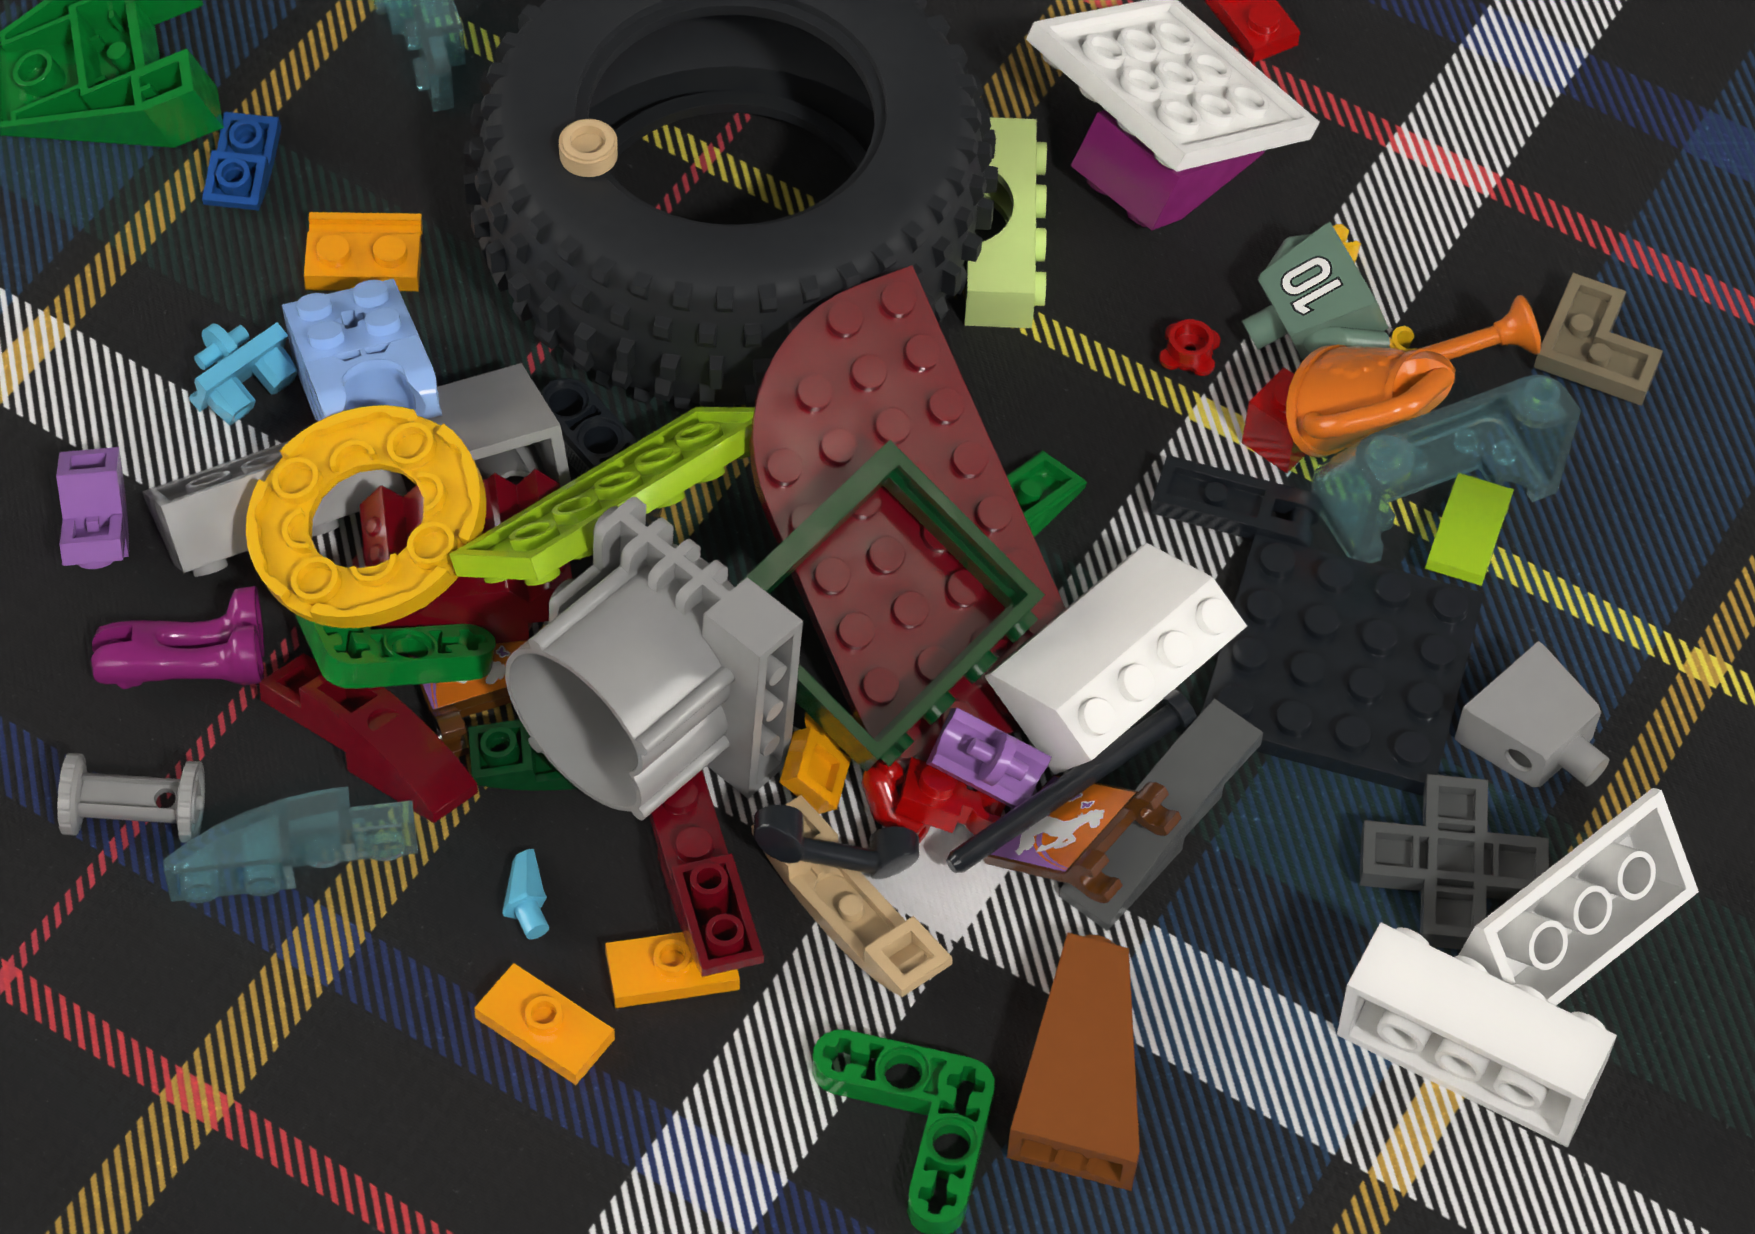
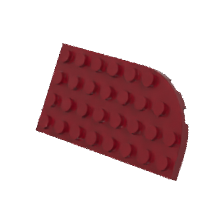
(882, 586)

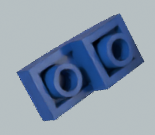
(243, 161)

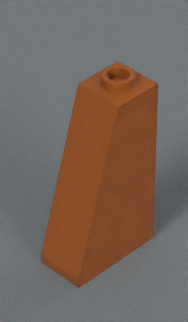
(1081, 1079)

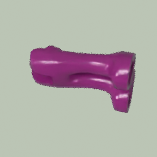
(174, 650)

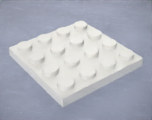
(1172, 82)

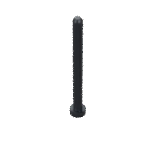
(1173, 714)

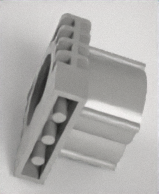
(657, 671)

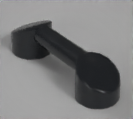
(781, 836)

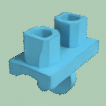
(222, 383)

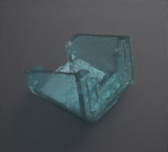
(1507, 433)

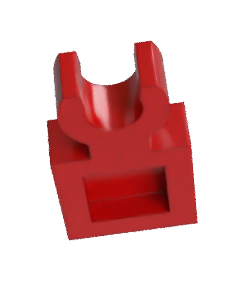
(944, 801)

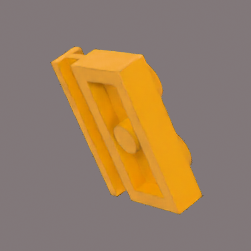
(362, 247)

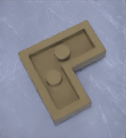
(1586, 351)

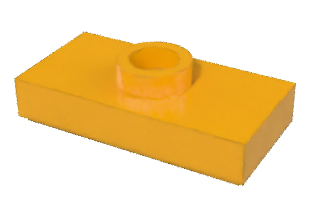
(660, 971)
(544, 1023)

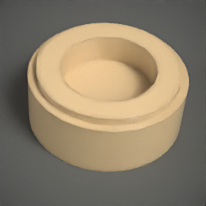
(588, 147)

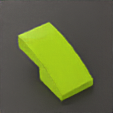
(1469, 529)

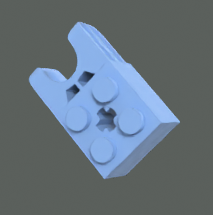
(360, 351)

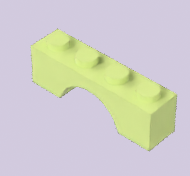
(1004, 278)

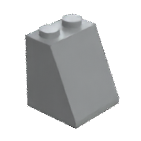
(505, 425)

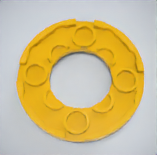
(332, 451)

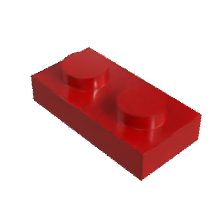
(1257, 26)

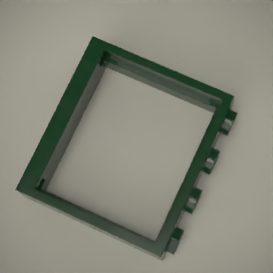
(962, 539)

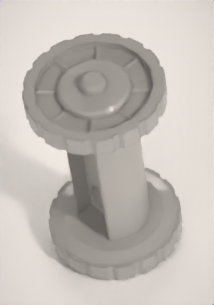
(129, 797)

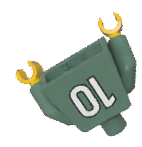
(1320, 297)

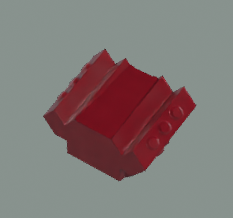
(502, 607)

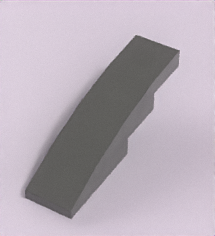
(1195, 780)

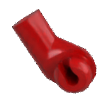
(882, 797)

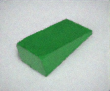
(1044, 489)

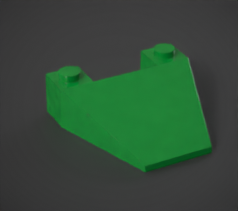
(100, 78)

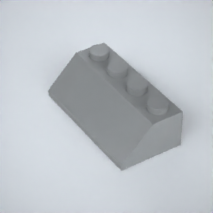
(207, 511)

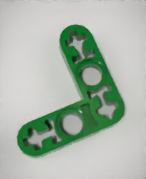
(373, 660)
(932, 1096)

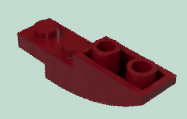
(379, 734)
(704, 881)

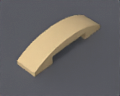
(859, 918)

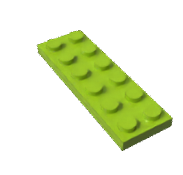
(653, 470)

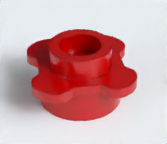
(1190, 335)

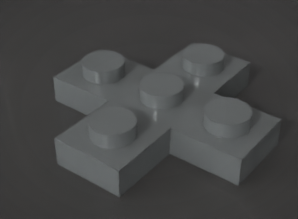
(1451, 859)

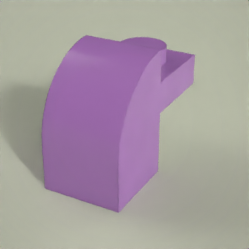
(92, 508)

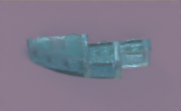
(438, 35)
(265, 844)

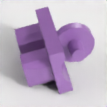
(987, 759)

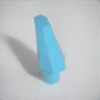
(526, 895)

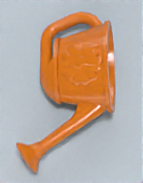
(1357, 390)

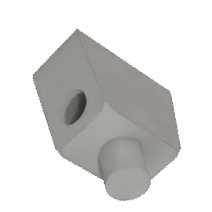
(1534, 722)

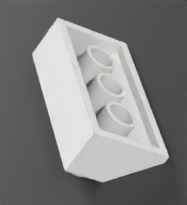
(1114, 655)
(1588, 904)
(1474, 1033)

